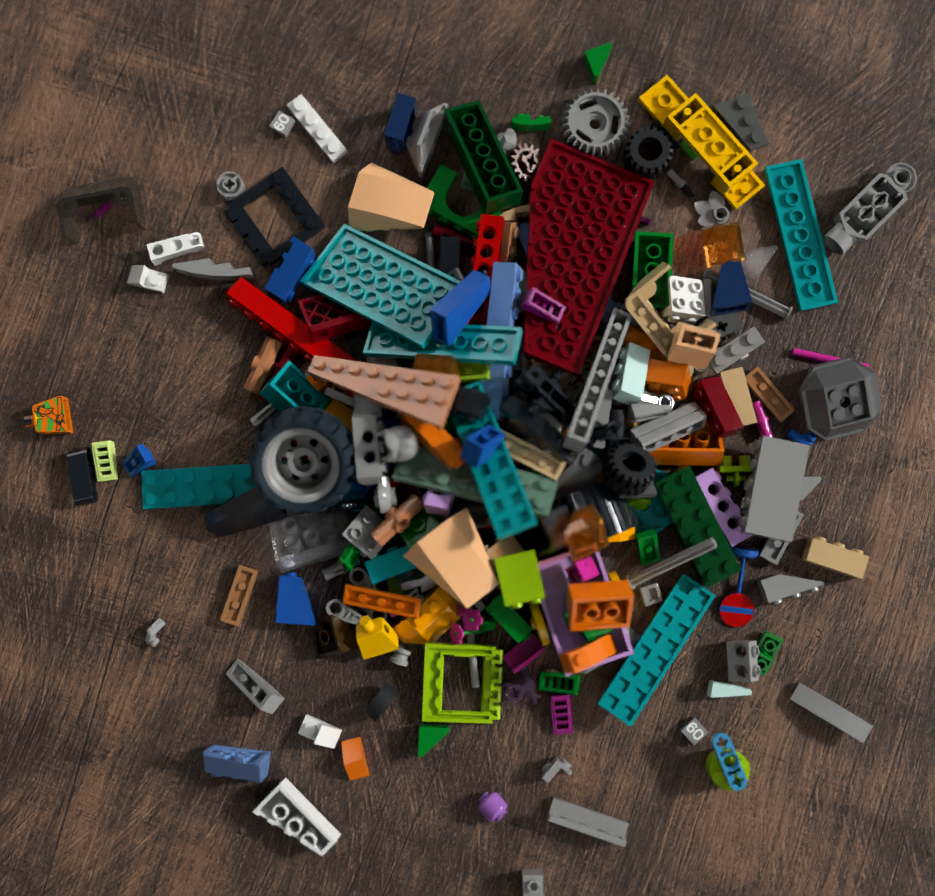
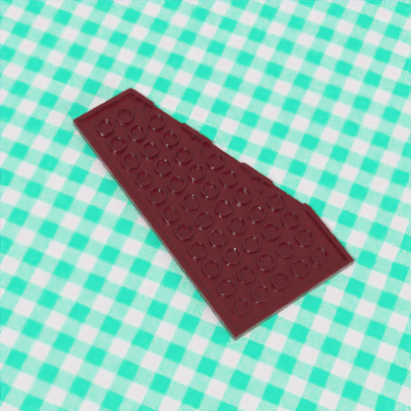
(577, 242)

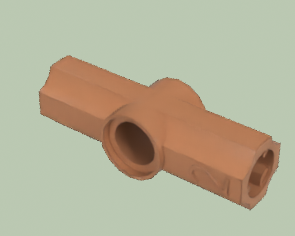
(262, 366)
(397, 519)

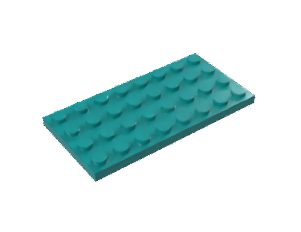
(379, 284)

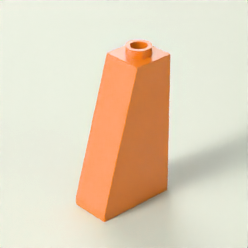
(436, 442)

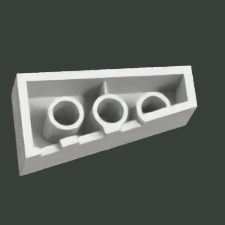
(298, 817)

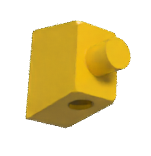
(375, 637)

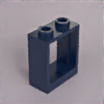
(400, 123)

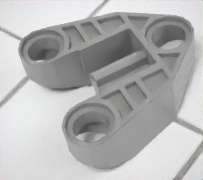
(349, 613)

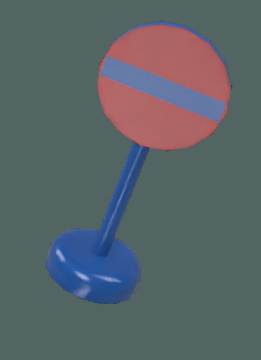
(736, 607)

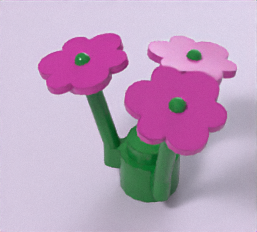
(474, 621)

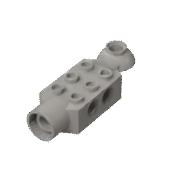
(871, 208)
(367, 422)

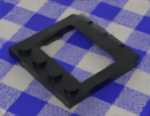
(293, 198)

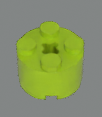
(715, 771)

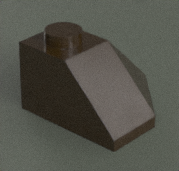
(333, 637)

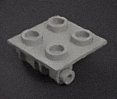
(359, 532)

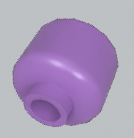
(492, 807)

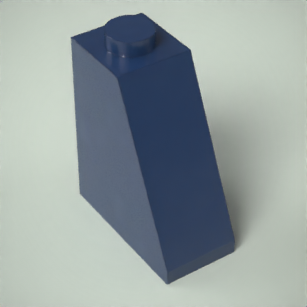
(731, 290)

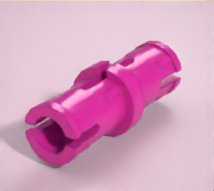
(762, 420)

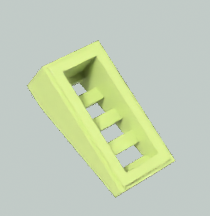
(110, 445)

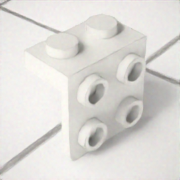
(685, 300)

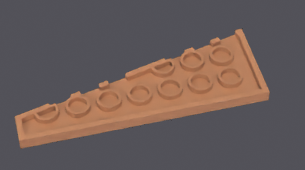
(409, 391)

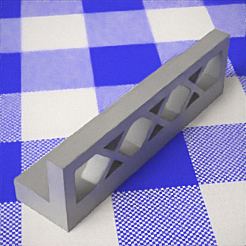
(588, 821)

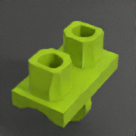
(743, 467)

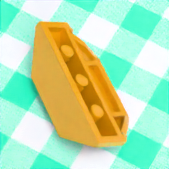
(434, 620)

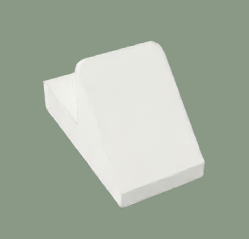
(147, 278)
(320, 732)

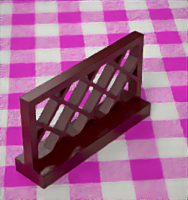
(330, 327)

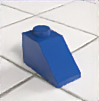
(481, 445)

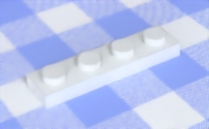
(317, 128)

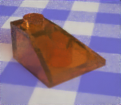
(722, 243)
(585, 533)

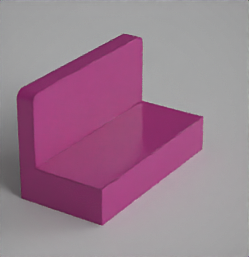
(523, 653)

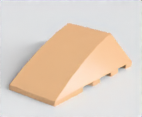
(387, 201)
(455, 559)

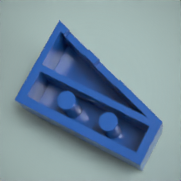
(294, 266)

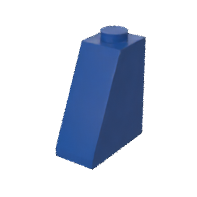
(293, 601)

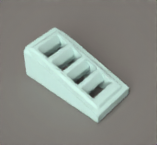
(720, 689)

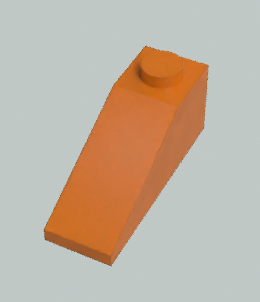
(588, 654)

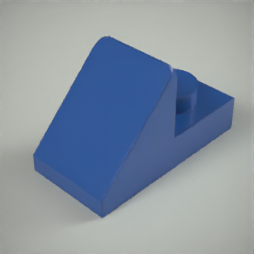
(138, 460)

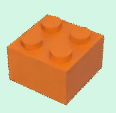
(668, 379)

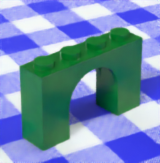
(441, 186)

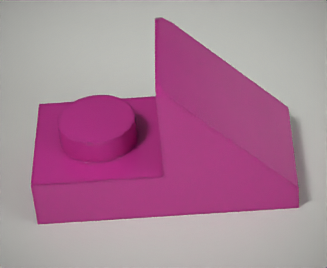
(582, 570)

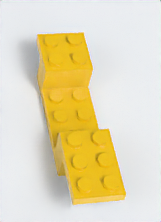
(707, 138)

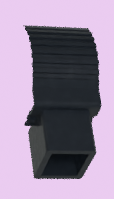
(550, 532)

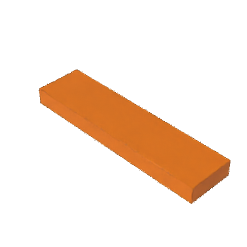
(382, 601)

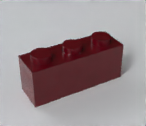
(718, 407)

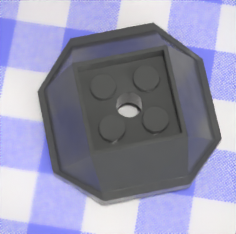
(824, 389)

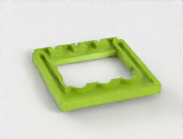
(433, 683)

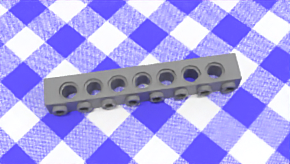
(597, 381)

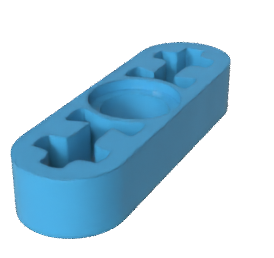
(729, 776)

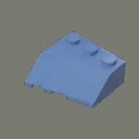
(237, 762)

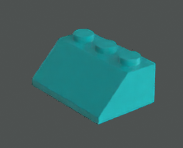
(292, 389)

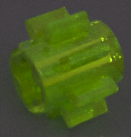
(640, 503)

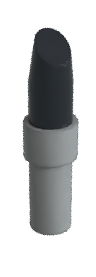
(680, 183)

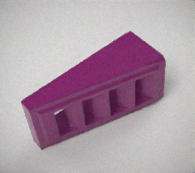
(533, 307)
(558, 698)

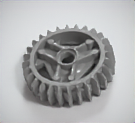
(606, 108)

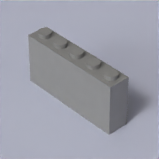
(774, 488)

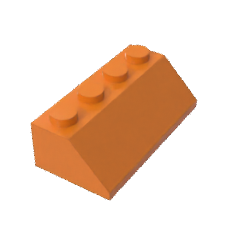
(693, 449)

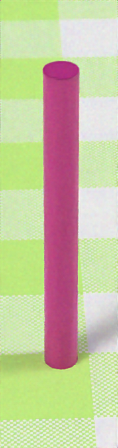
(816, 356)

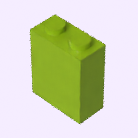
(520, 579)

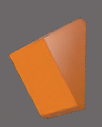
(354, 758)

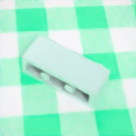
(631, 374)

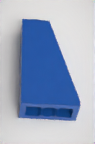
(458, 307)

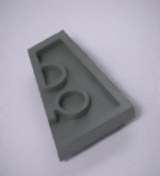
(742, 119)

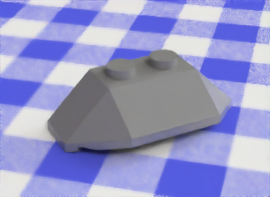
(424, 137)

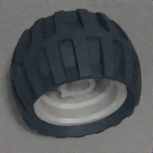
(275, 477)

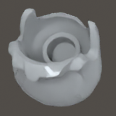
(400, 443)

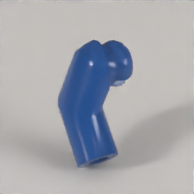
(807, 439)

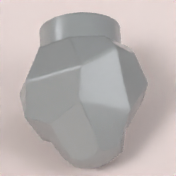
(507, 140)

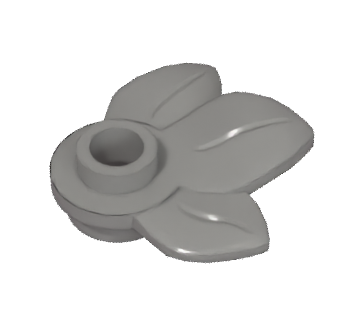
(709, 209)

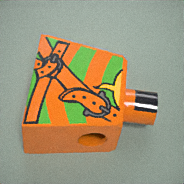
(51, 417)

